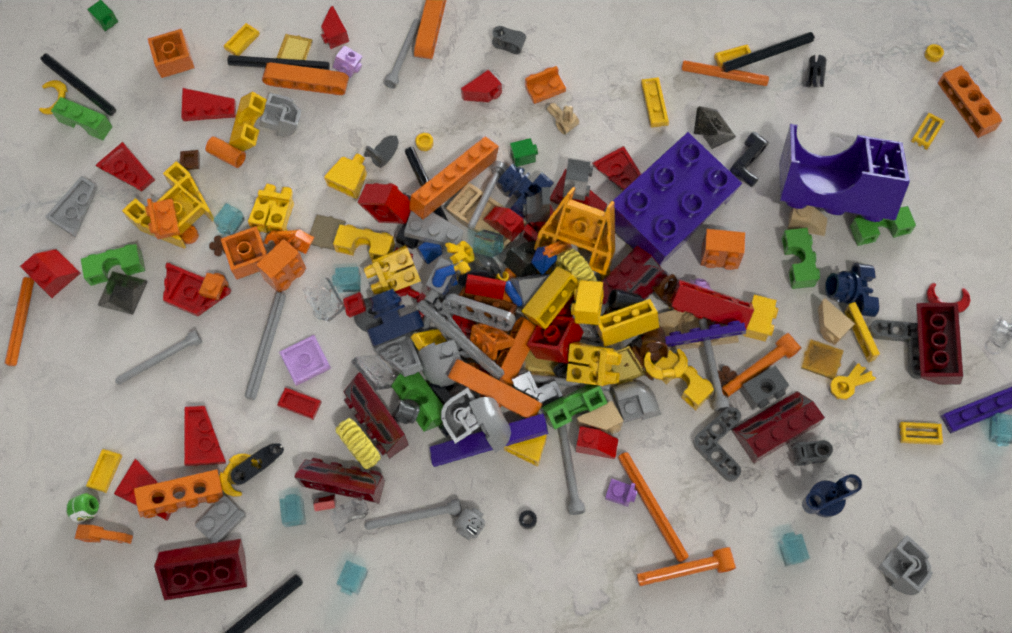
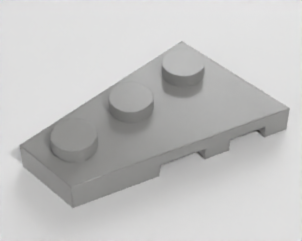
(73, 206)
(432, 230)
(400, 355)

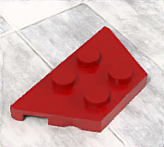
(183, 291)

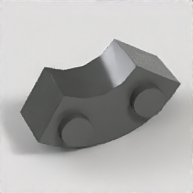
(577, 177)

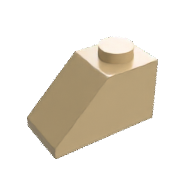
(808, 218)
(833, 322)
(603, 418)

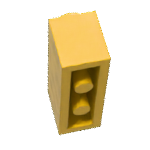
(551, 297)
(627, 322)

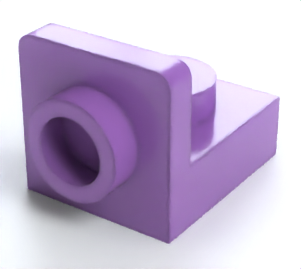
(621, 492)

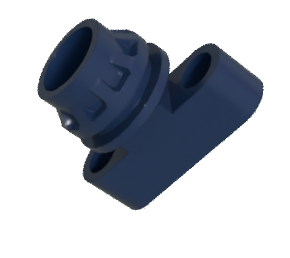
(519, 185)
(852, 287)
(387, 307)
(829, 498)

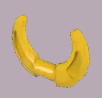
(61, 89)
(677, 370)
(234, 461)

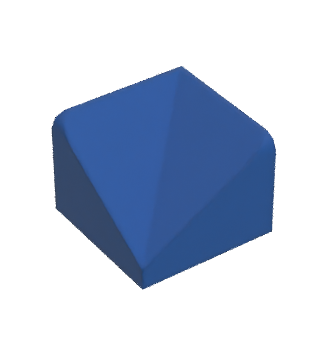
(429, 251)
(542, 262)

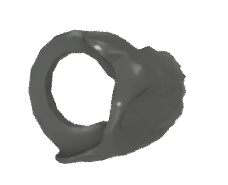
(383, 152)
(482, 261)

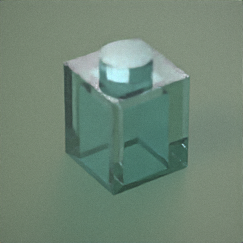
(228, 219)
(488, 243)
(347, 279)
(1000, 429)
(292, 510)
(793, 549)
(352, 578)

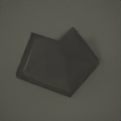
(712, 127)
(122, 293)

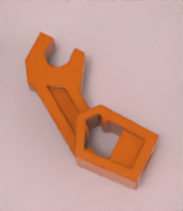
(302, 245)
(95, 534)

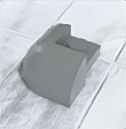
(280, 115)
(438, 362)
(635, 401)
(458, 415)
(491, 421)
(907, 567)

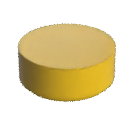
(934, 53)
(424, 141)

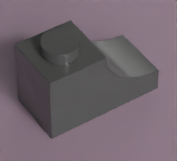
(538, 206)

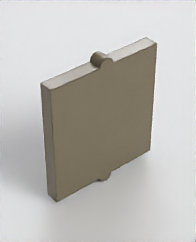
(324, 231)

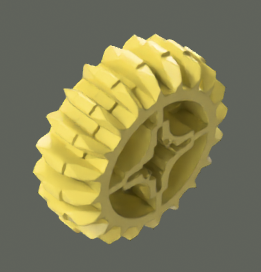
(575, 263)
(358, 443)

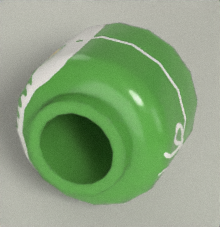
(82, 508)

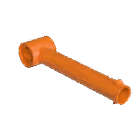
(786, 347)
(721, 560)

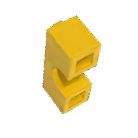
(244, 133)
(350, 238)
(698, 388)

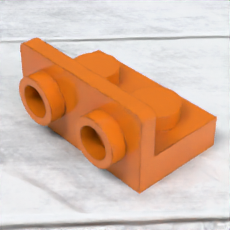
(544, 85)
(163, 218)
(490, 339)

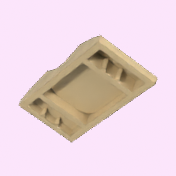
(464, 205)
(677, 321)

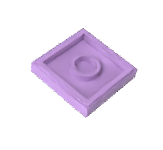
(305, 360)

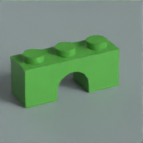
(73, 113)
(868, 232)
(800, 244)
(96, 266)
(416, 389)
(584, 399)

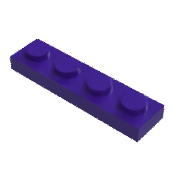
(697, 335)

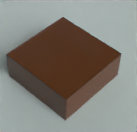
(190, 159)

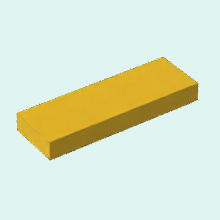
(654, 102)
(862, 333)

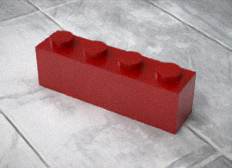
(710, 304)

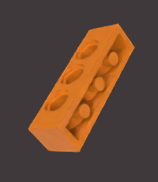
(969, 101)
(167, 490)

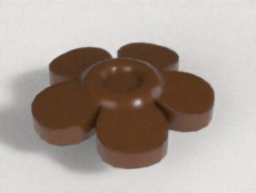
(217, 246)
(725, 375)

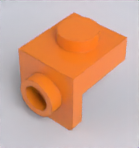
(213, 285)

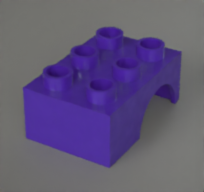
(861, 180)
(673, 199)

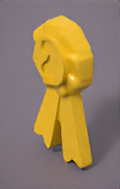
(461, 251)
(844, 387)

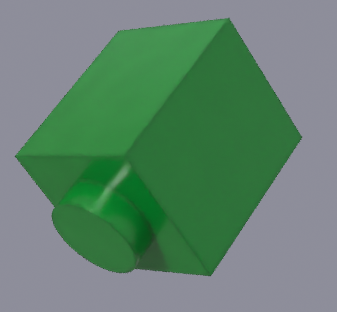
(102, 15)
(523, 152)

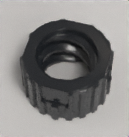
(529, 513)

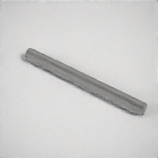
(460, 339)
(265, 346)

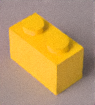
(588, 302)
(761, 322)

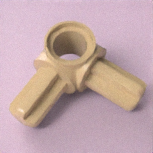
(565, 119)

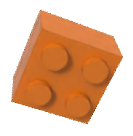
(171, 53)
(722, 249)
(244, 251)
(281, 266)

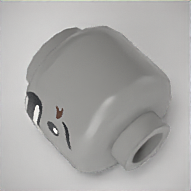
(470, 523)

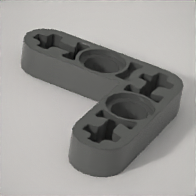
(911, 339)
(713, 446)

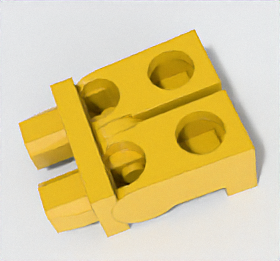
(272, 209)
(393, 270)
(592, 364)

